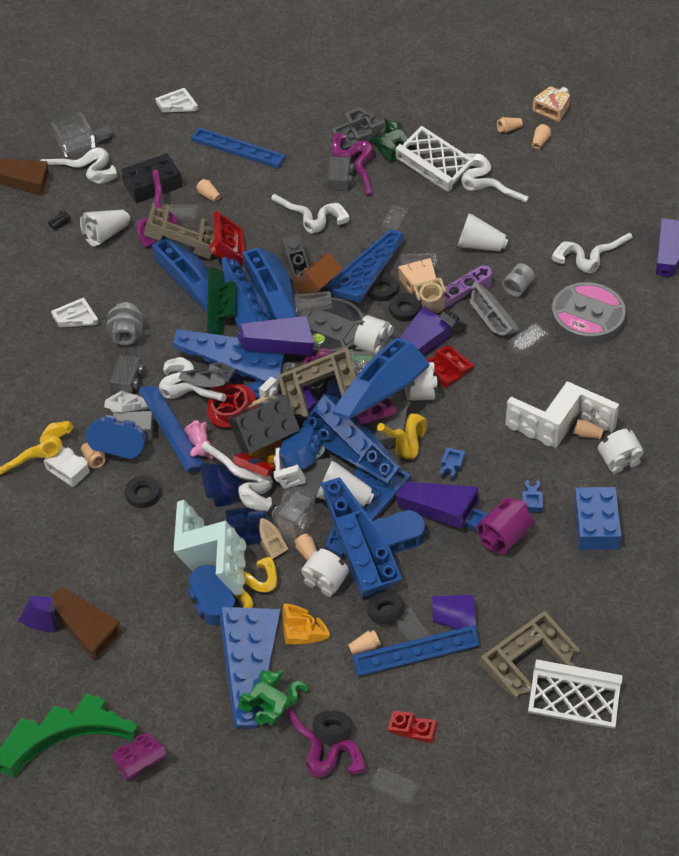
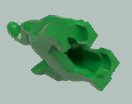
(270, 699)

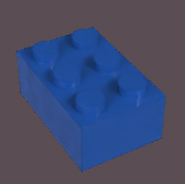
(597, 518)

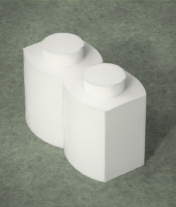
(67, 466)

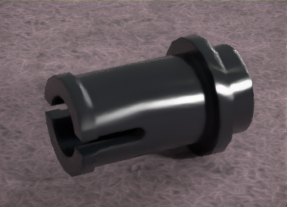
(58, 220)

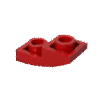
(408, 726)

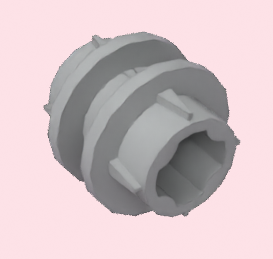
(124, 323)

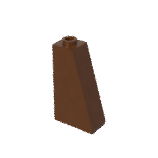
(24, 175)
(86, 623)

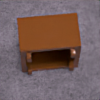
(317, 275)

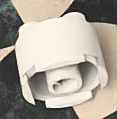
(372, 335)
(423, 385)
(621, 450)
(324, 571)

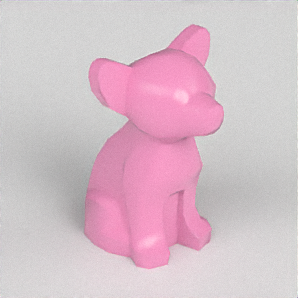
(197, 436)

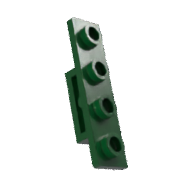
(220, 301)

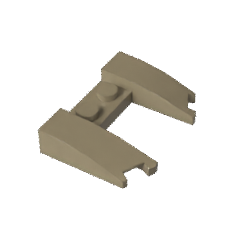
(158, 226)
(292, 382)
(541, 629)

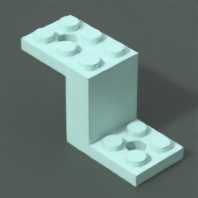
(210, 545)

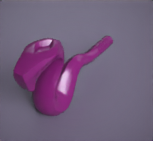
(361, 146)
(140, 226)
(323, 768)

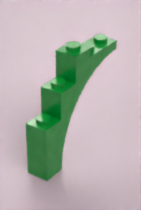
(60, 724)

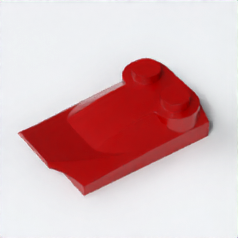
(227, 239)

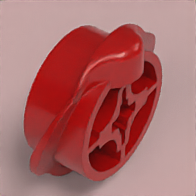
(237, 399)

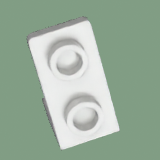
(288, 476)

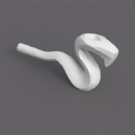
(483, 167)
(93, 174)
(315, 226)
(583, 264)
(171, 389)
(247, 491)

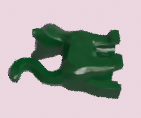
(391, 139)

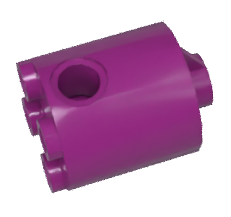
(505, 525)

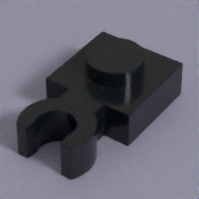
(453, 320)

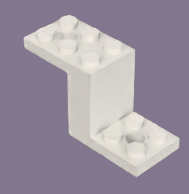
(568, 405)

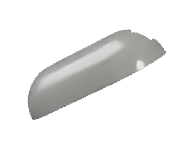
(491, 311)

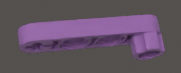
(481, 275)

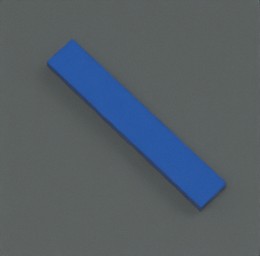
(238, 148)
(171, 428)
(415, 650)

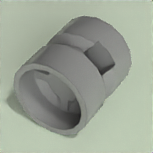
(518, 280)

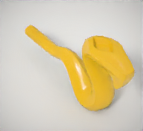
(407, 441)
(49, 445)
(271, 583)

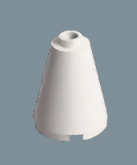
(103, 225)
(481, 235)
(359, 489)

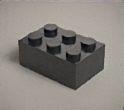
(140, 182)
(263, 423)

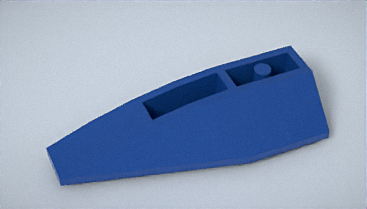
(184, 268)
(270, 281)
(249, 303)
(383, 376)
(351, 440)
(361, 541)

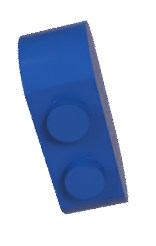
(116, 437)
(300, 448)
(402, 530)
(209, 594)

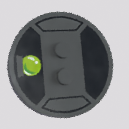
(335, 326)

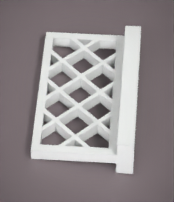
(424, 167)
(581, 677)

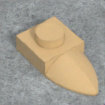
(271, 539)

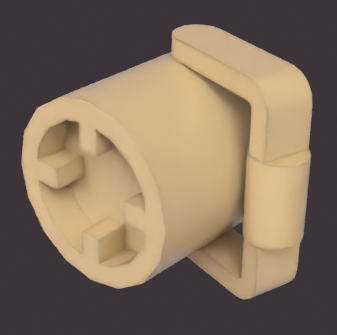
(431, 294)

